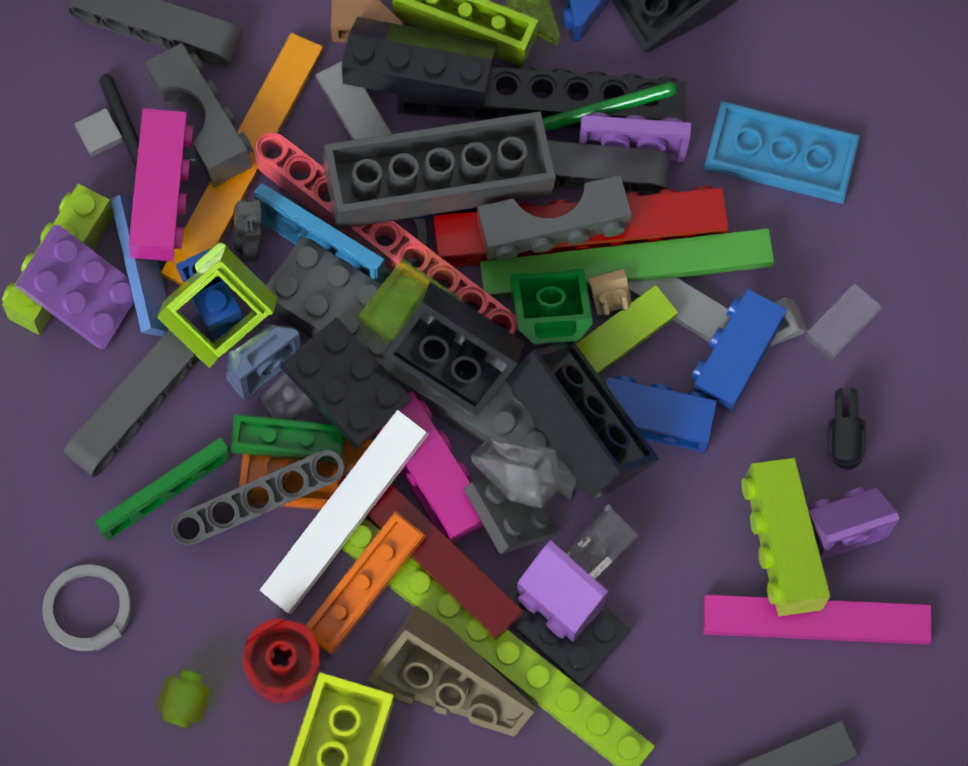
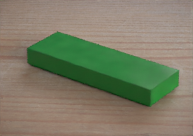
(284, 438)

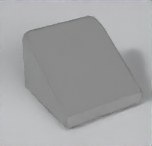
(793, 323)

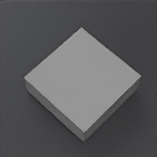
(98, 132)

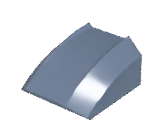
(260, 358)

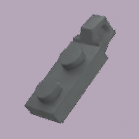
(247, 228)

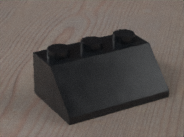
(454, 349)

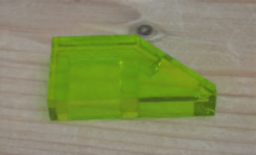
(542, 12)

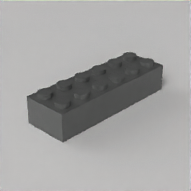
(438, 169)

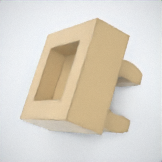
(610, 292)

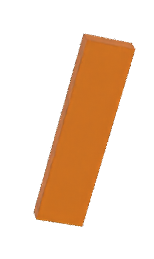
(365, 582)

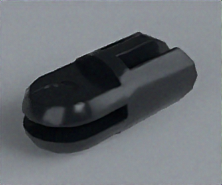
(847, 434)

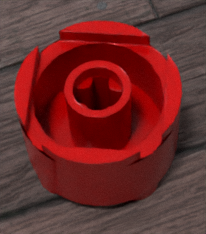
(291, 641)

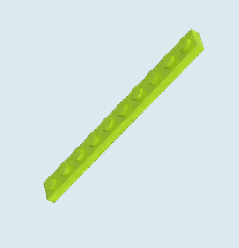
(517, 664)

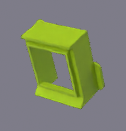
(243, 281)

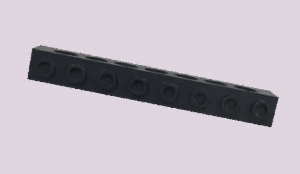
(560, 85)

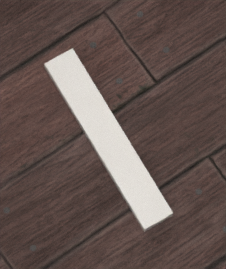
(344, 512)

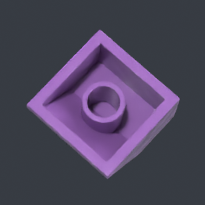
(852, 521)
(561, 592)

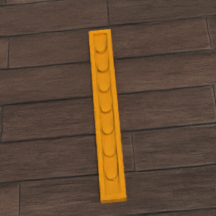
(265, 115)

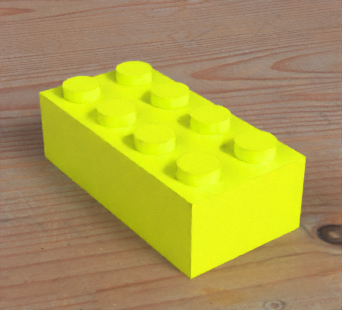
(342, 724)

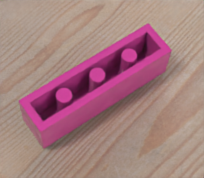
(158, 185)
(439, 479)

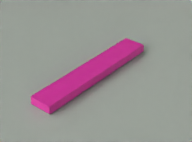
(834, 622)

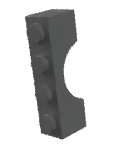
(180, 83)
(511, 230)

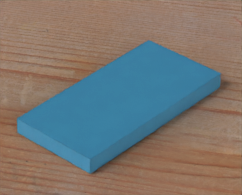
(782, 152)
(293, 222)

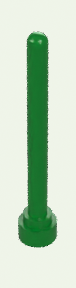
(611, 105)

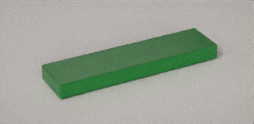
(163, 489)

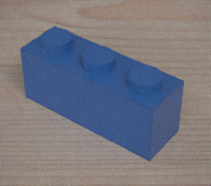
(738, 349)
(665, 414)

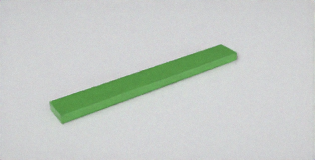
(642, 260)

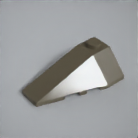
(440, 670)

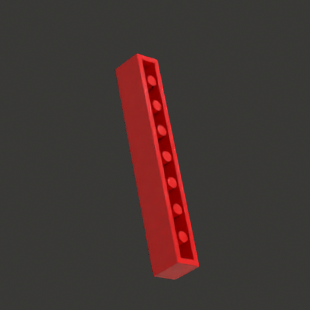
(653, 218)

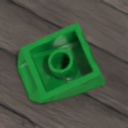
(551, 305)

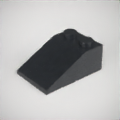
(664, 20)

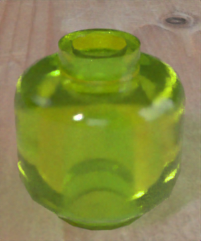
(183, 698)

